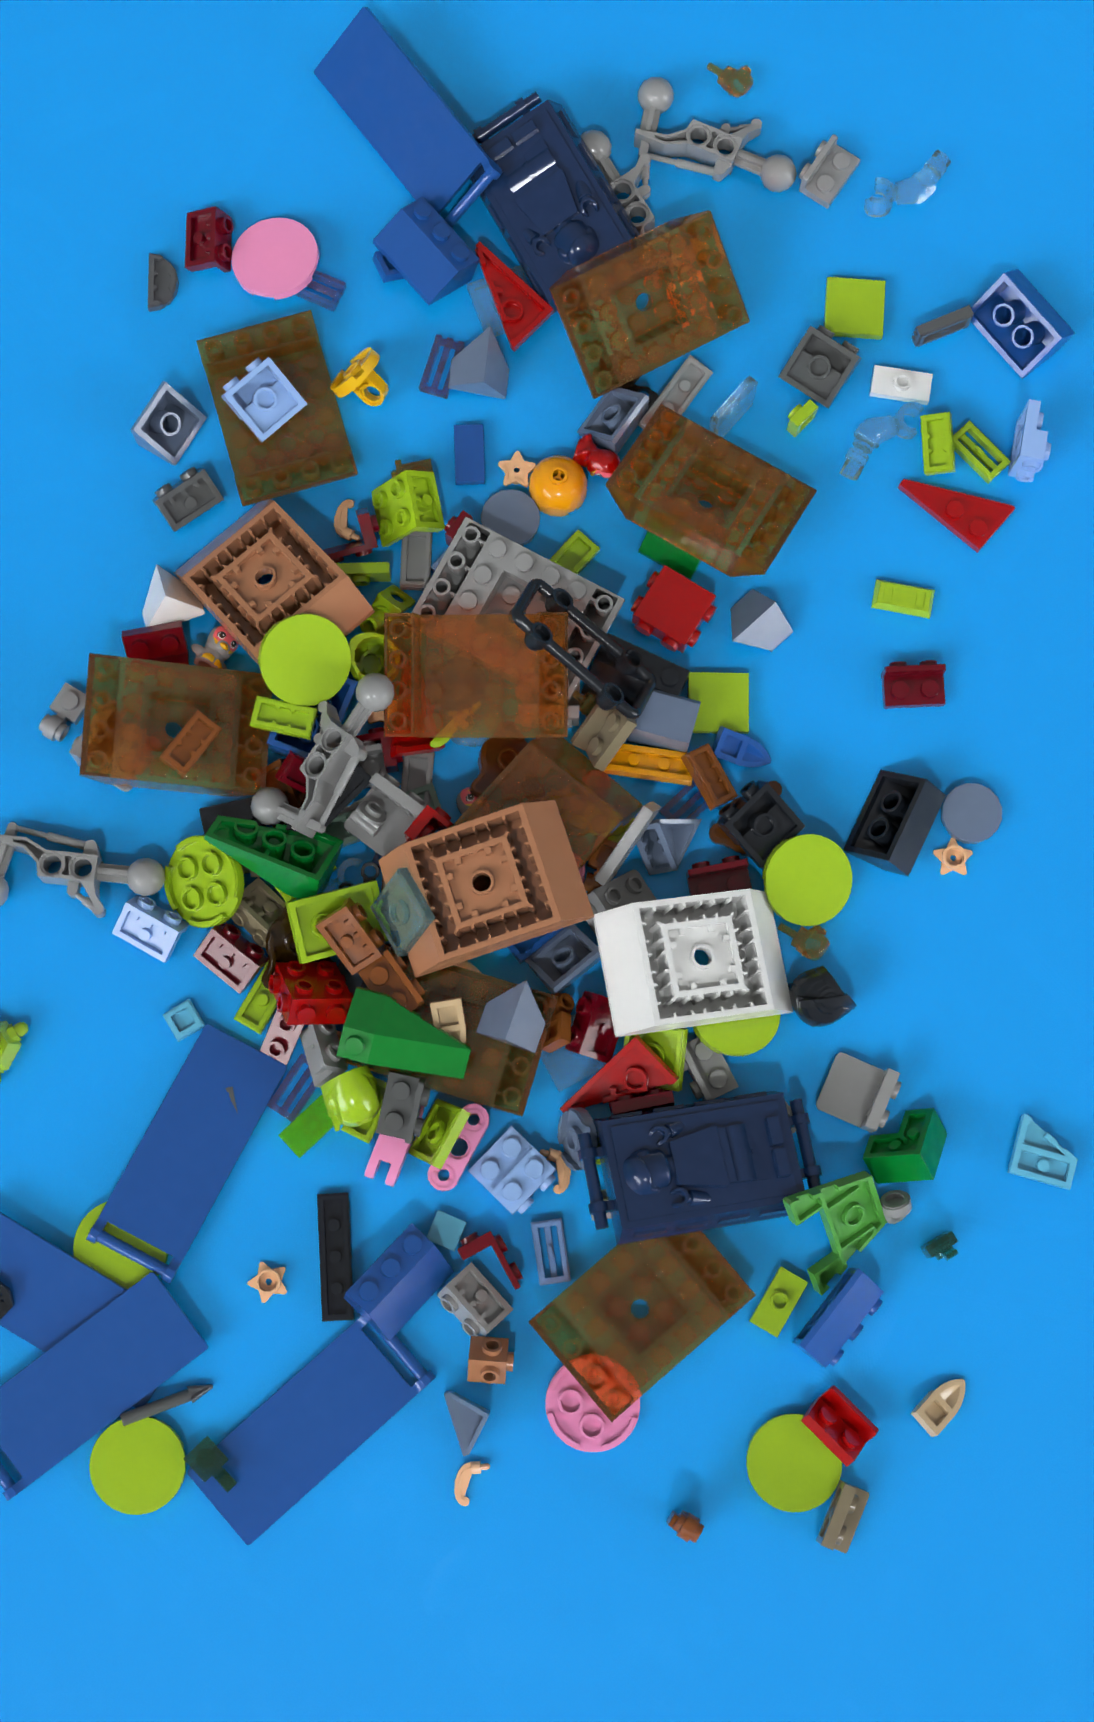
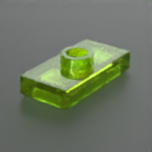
(307, 1128)

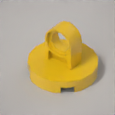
(359, 377)

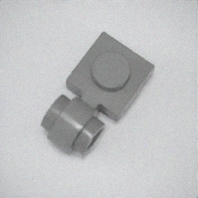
(69, 707)

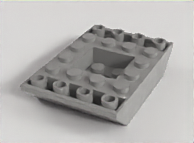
(488, 574)

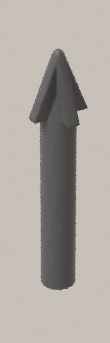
(192, 1394)

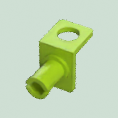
(386, 604)

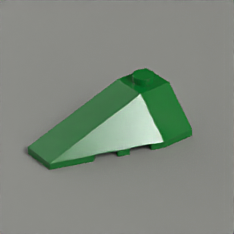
(280, 856)
(393, 1037)

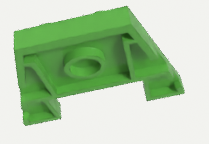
(850, 1218)

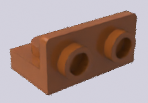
(352, 936)
(387, 977)

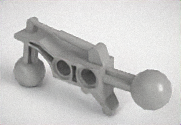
(657, 96)
(635, 204)
(328, 763)
(142, 876)

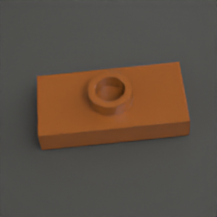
(190, 743)
(709, 776)

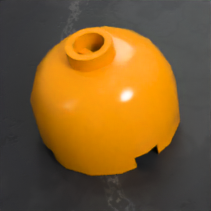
(558, 485)

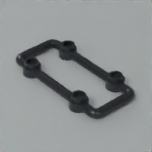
(540, 637)

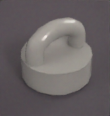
(896, 1205)

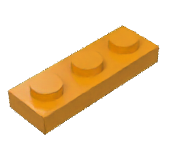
(650, 764)

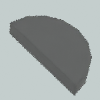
(162, 283)

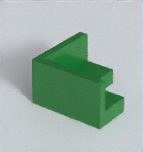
(911, 1152)

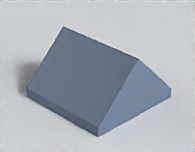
(615, 418)
(167, 424)
(666, 722)
(564, 959)

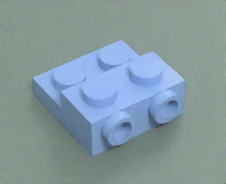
(263, 398)
(1029, 444)
(513, 1171)

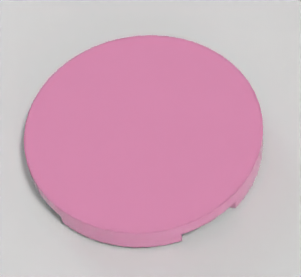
(275, 258)
(580, 1421)

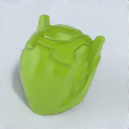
(366, 654)
(352, 1098)

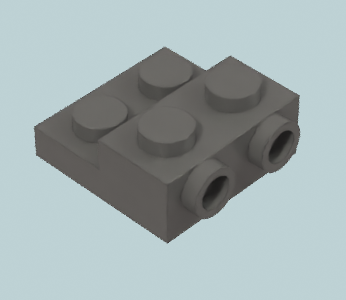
(820, 365)

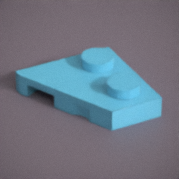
(1040, 1157)

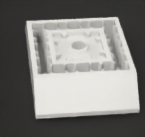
(653, 969)

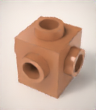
(489, 1360)

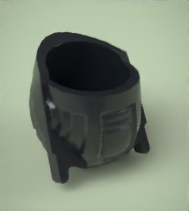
(819, 998)

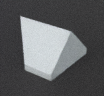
(169, 600)

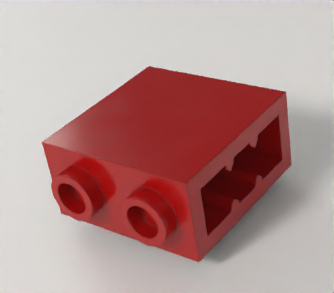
(673, 609)
(310, 992)

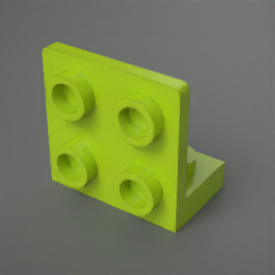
(407, 505)

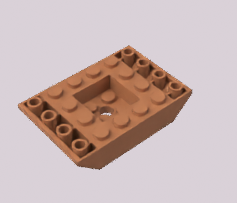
(303, 579)
(530, 891)

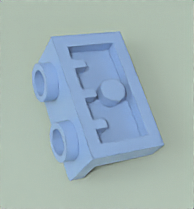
(150, 927)

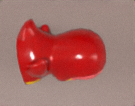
(598, 461)

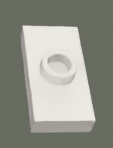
(901, 384)

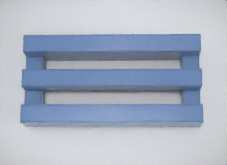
(554, 1278)

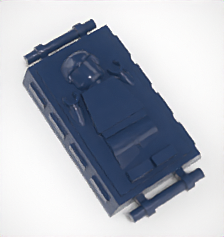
(551, 193)
(697, 1165)

